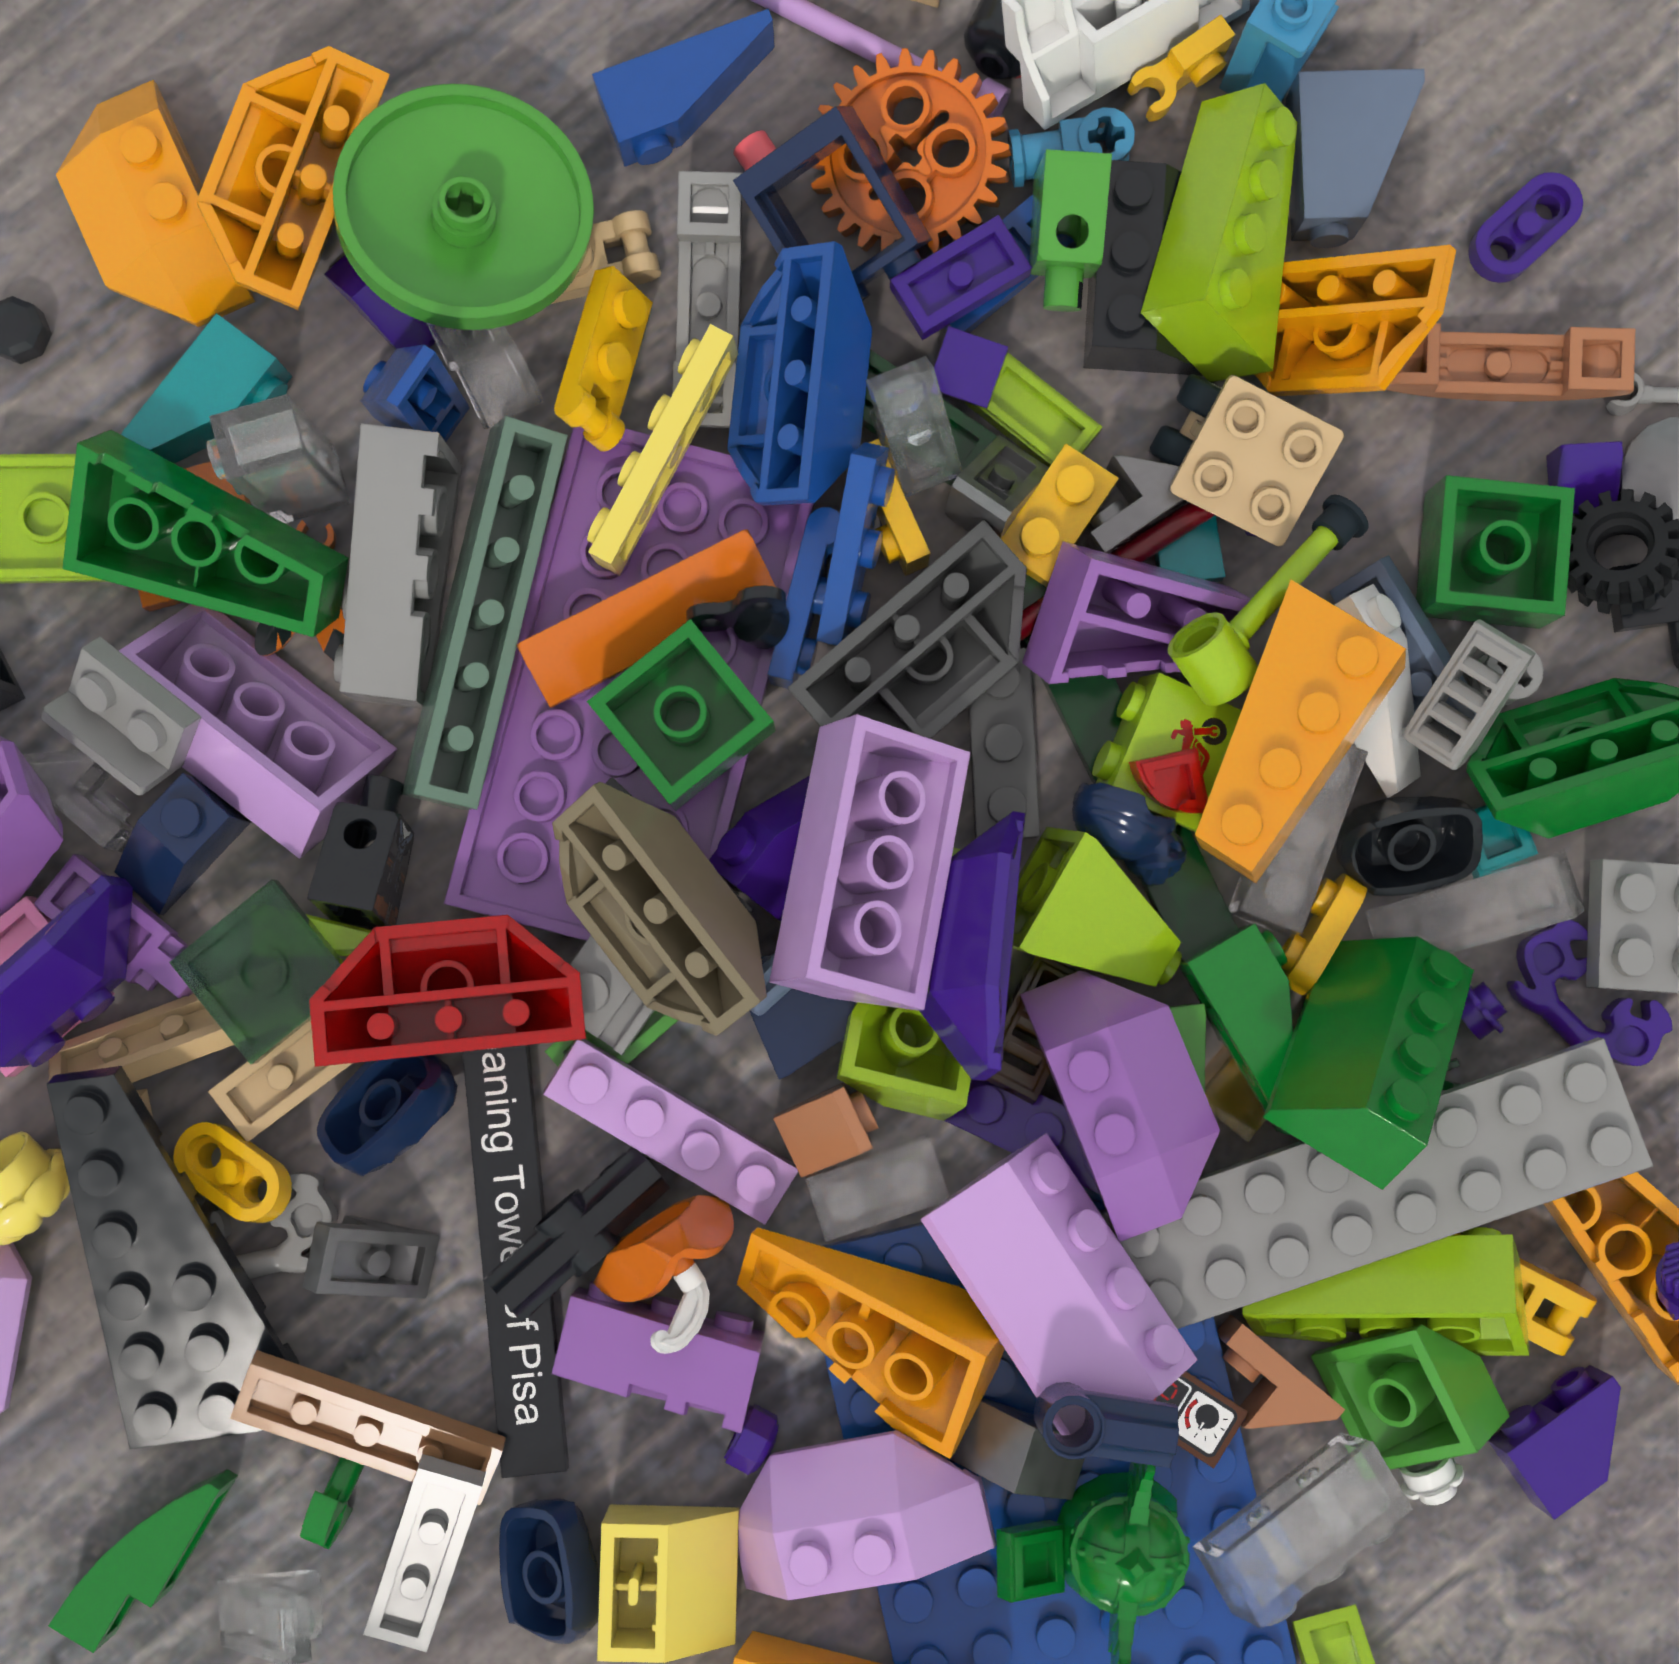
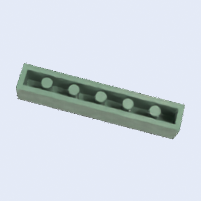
(484, 614)

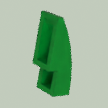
(140, 1564)

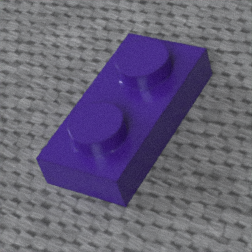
(960, 277)

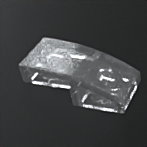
(489, 371)

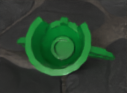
(1124, 1549)

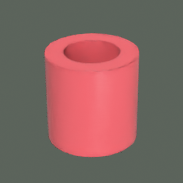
(753, 149)

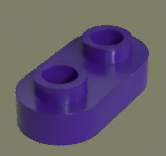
(1522, 230)

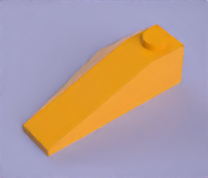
(894, 1332)

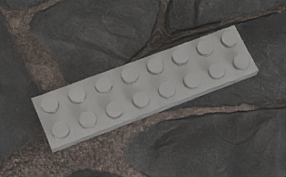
(1305, 1217)

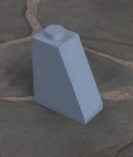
(1344, 146)

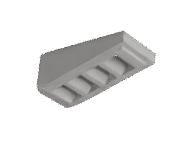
(1437, 739)

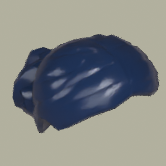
(1130, 831)

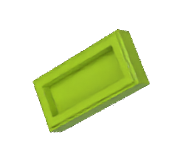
(1036, 414)

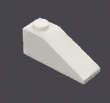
(1389, 754)

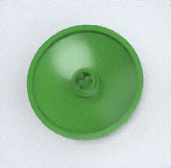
(462, 206)

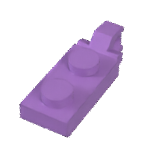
(150, 938)

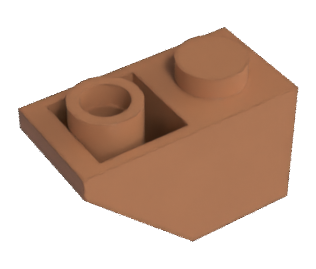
(826, 1129)

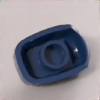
(385, 1111)
(549, 1570)

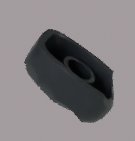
(1409, 844)

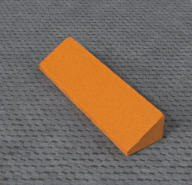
(634, 621)

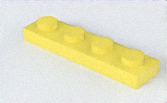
(673, 427)

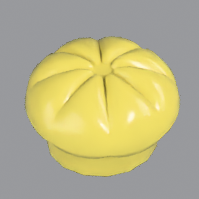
(30, 1185)

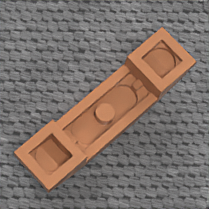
(1521, 366)

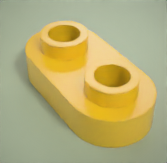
(1332, 915)
(236, 1176)

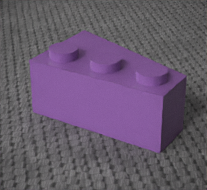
(1116, 615)
(610, 1349)

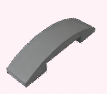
(709, 271)

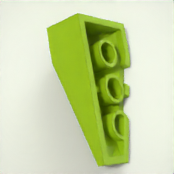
(901, 1061)
(1455, 1286)

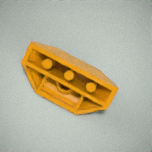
(276, 169)
(140, 210)
(1355, 319)

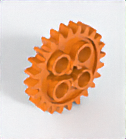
(950, 192)

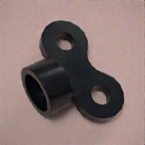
(755, 614)

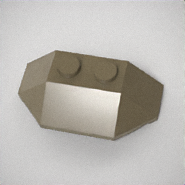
(659, 909)

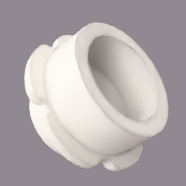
(1432, 1481)

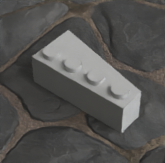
(397, 564)

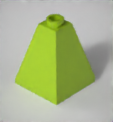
(1088, 913)

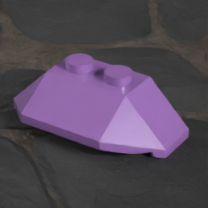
(27, 825)
(1126, 1096)

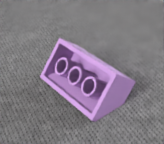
(264, 730)
(870, 865)
(1057, 1282)

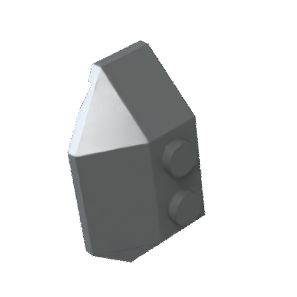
(928, 645)

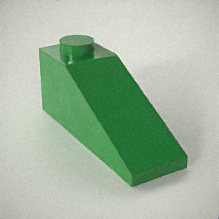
(1246, 1002)

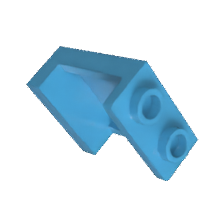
(1277, 44)

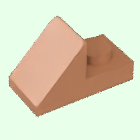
(1283, 1393)

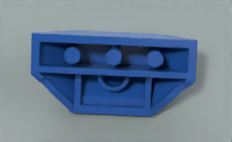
(800, 377)

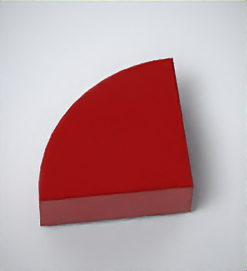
(1173, 780)

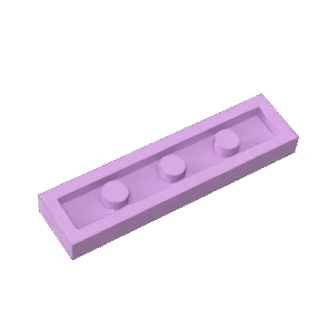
(671, 1129)

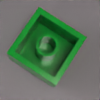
(1495, 551)
(682, 715)

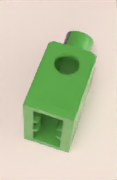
(1071, 201)

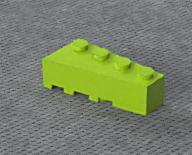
(1226, 237)

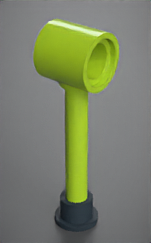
(1216, 652)

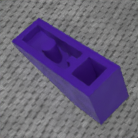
(761, 849)

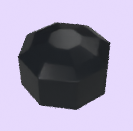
(22, 330)

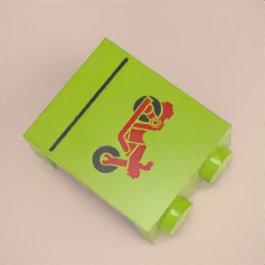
(1163, 719)

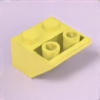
(667, 1582)

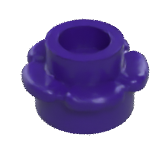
(1483, 1011)

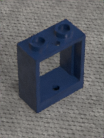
(838, 126)

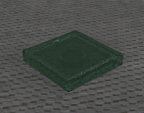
(259, 970)

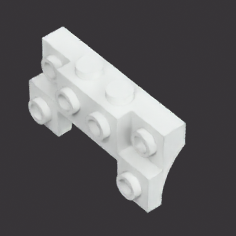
(1089, 47)

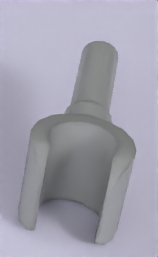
(1643, 395)

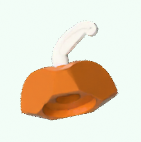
(667, 1248)

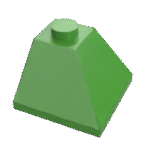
(1413, 1395)

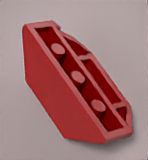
(445, 992)

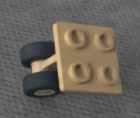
(1246, 455)

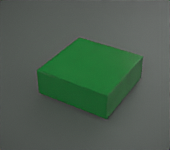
(1030, 1560)

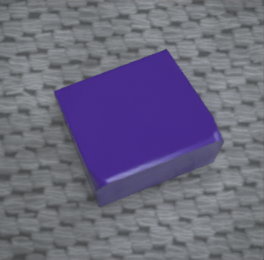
(1588, 469)

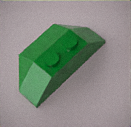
(1581, 757)

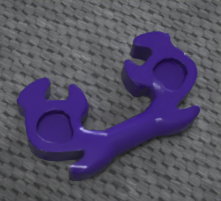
(1548, 957)

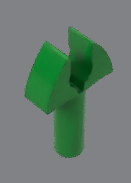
(330, 1509)

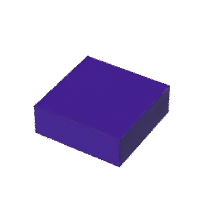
(969, 367)

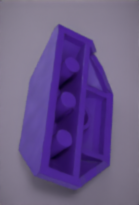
(975, 948)
(65, 973)

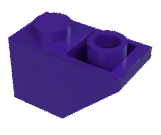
(1564, 1441)

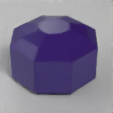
(755, 1442)

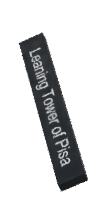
(508, 1208)

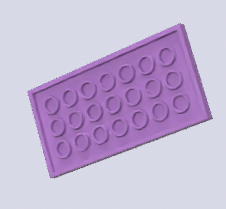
(557, 753)

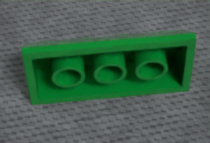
(1372, 1054)

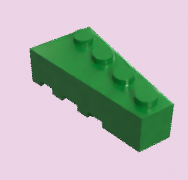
(190, 541)

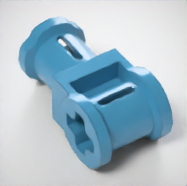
(1072, 135)

